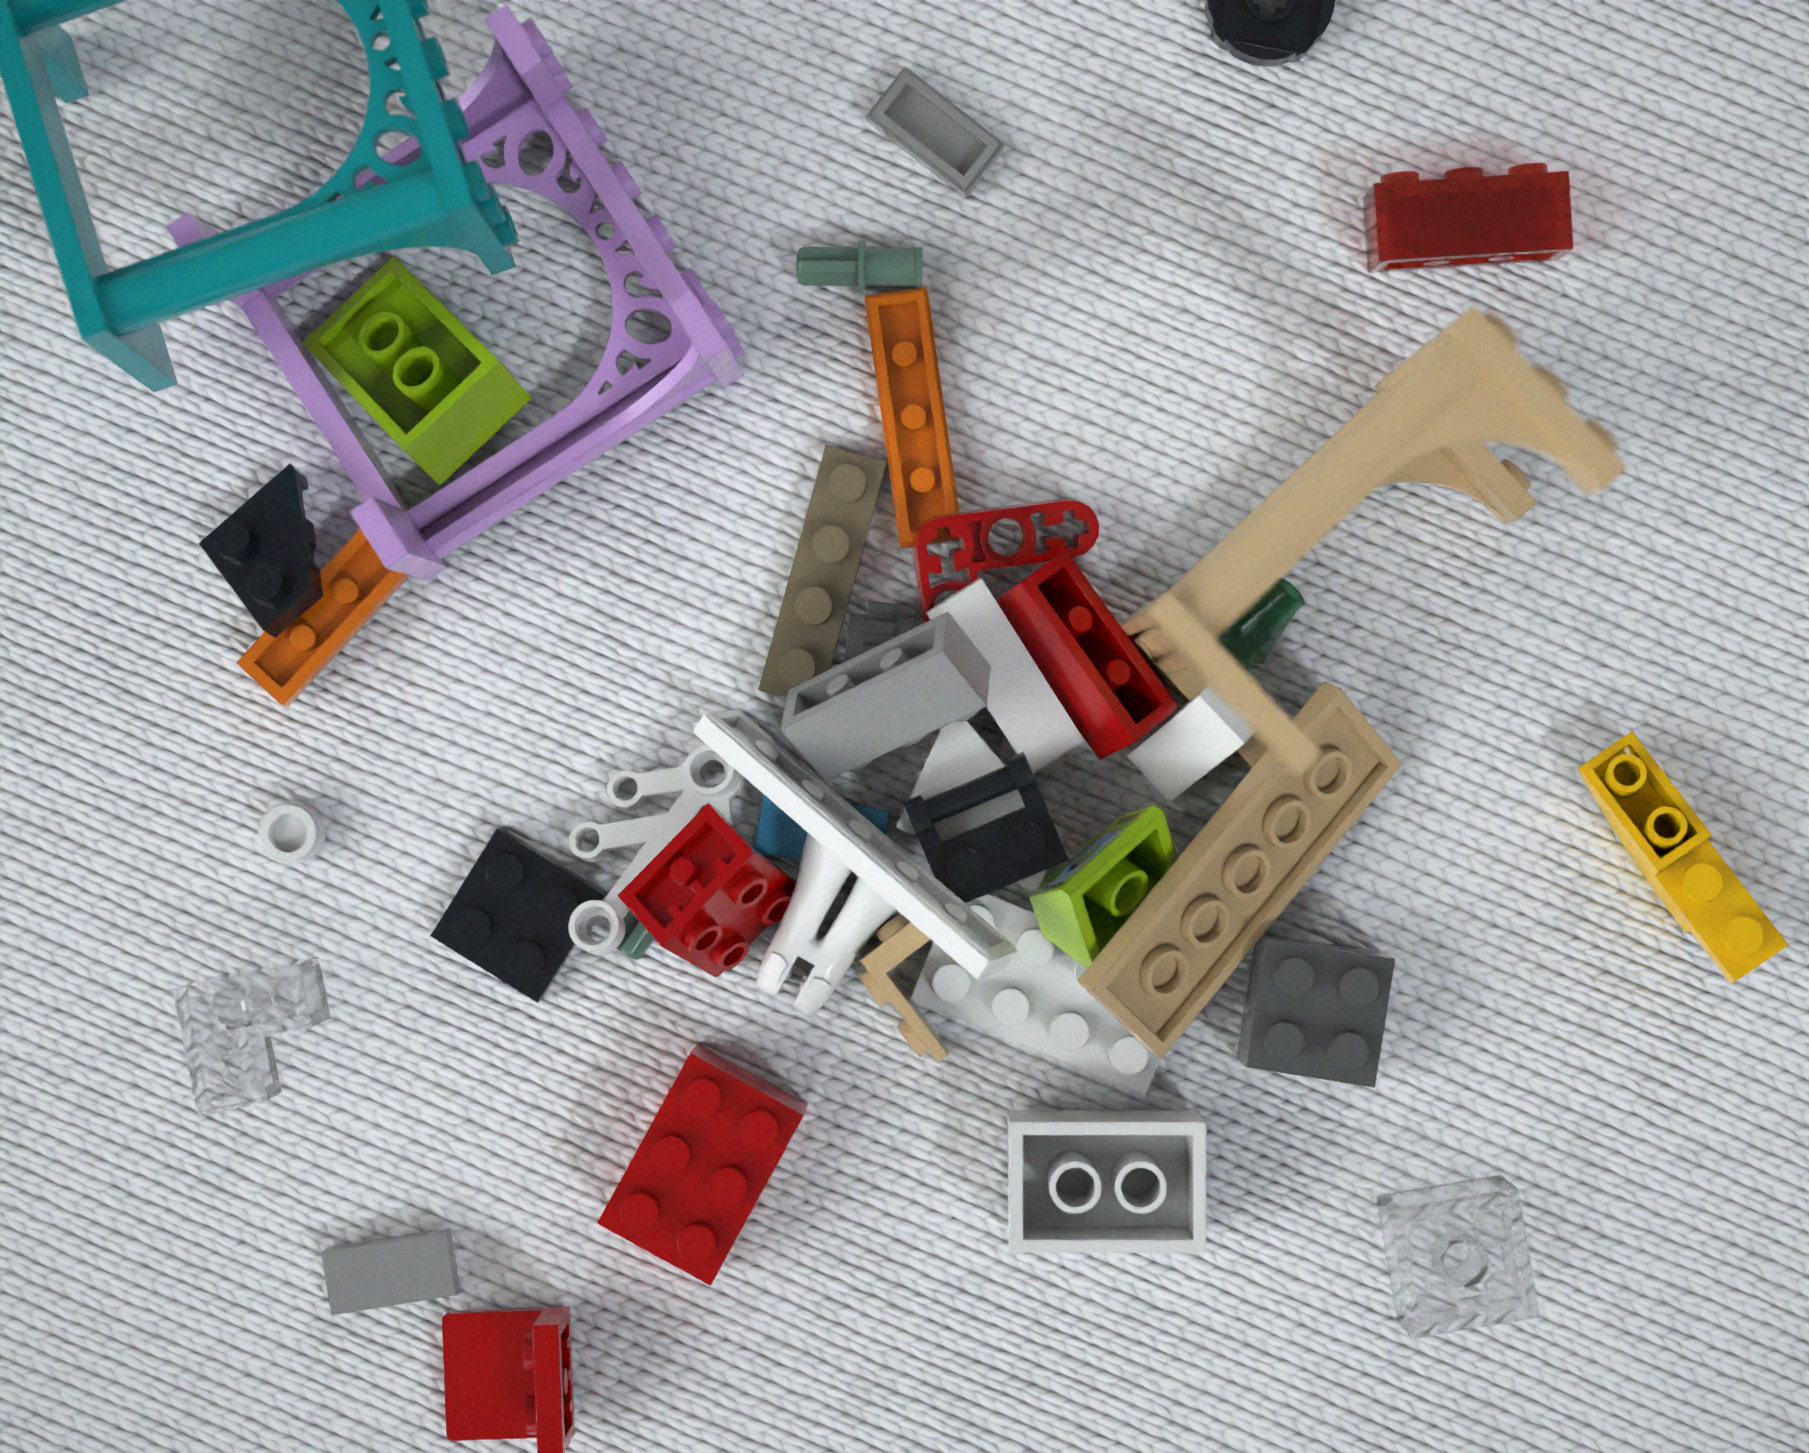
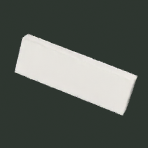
(1017, 691)

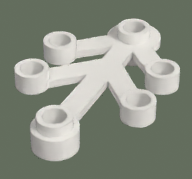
(651, 831)

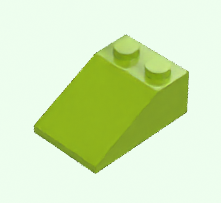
(417, 370)

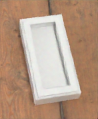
(1189, 744)

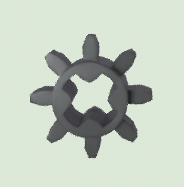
(874, 628)

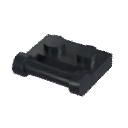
(997, 850)

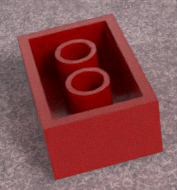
(703, 1164)

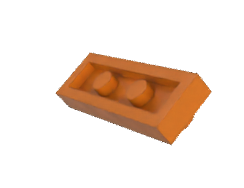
(353, 591)

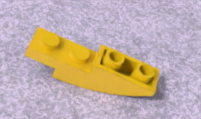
(1679, 859)

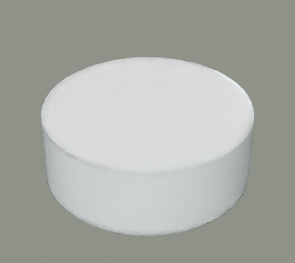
(291, 832)

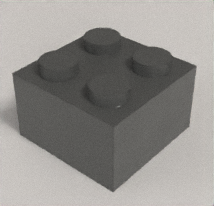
(1315, 1010)

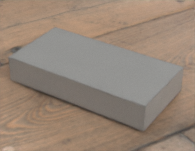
(935, 132)
(390, 1271)

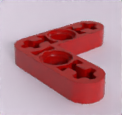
(975, 549)

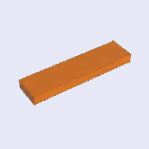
(912, 410)

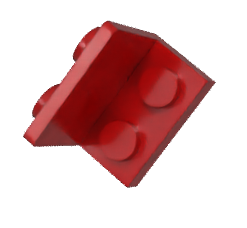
(709, 894)
(509, 1375)

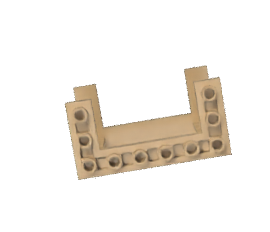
(1418, 428)

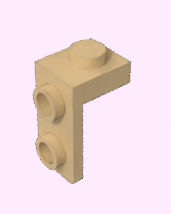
(898, 941)

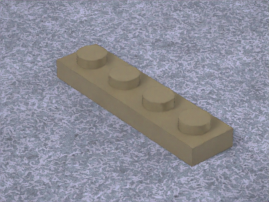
(823, 569)

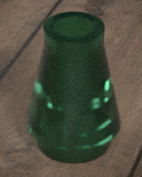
(1260, 626)

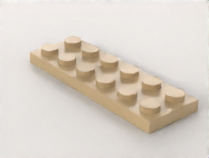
(1239, 875)

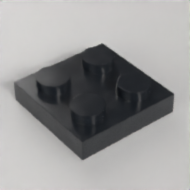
(515, 914)

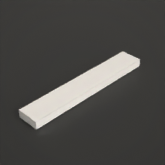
(857, 842)

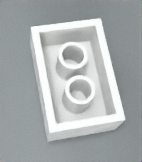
(1107, 1181)

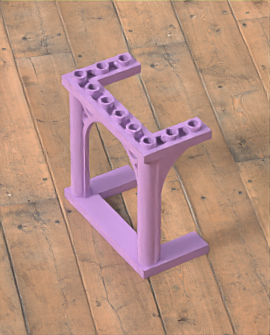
(510, 100)

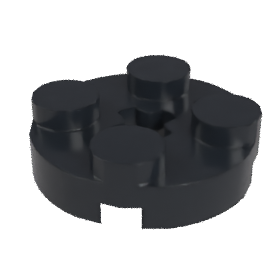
(1265, 38)

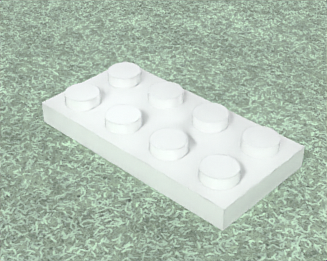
(1036, 1001)

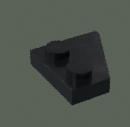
(269, 553)

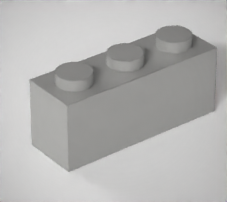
(887, 697)

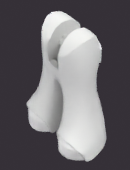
(799, 932)

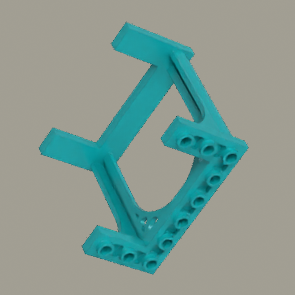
(423, 204)

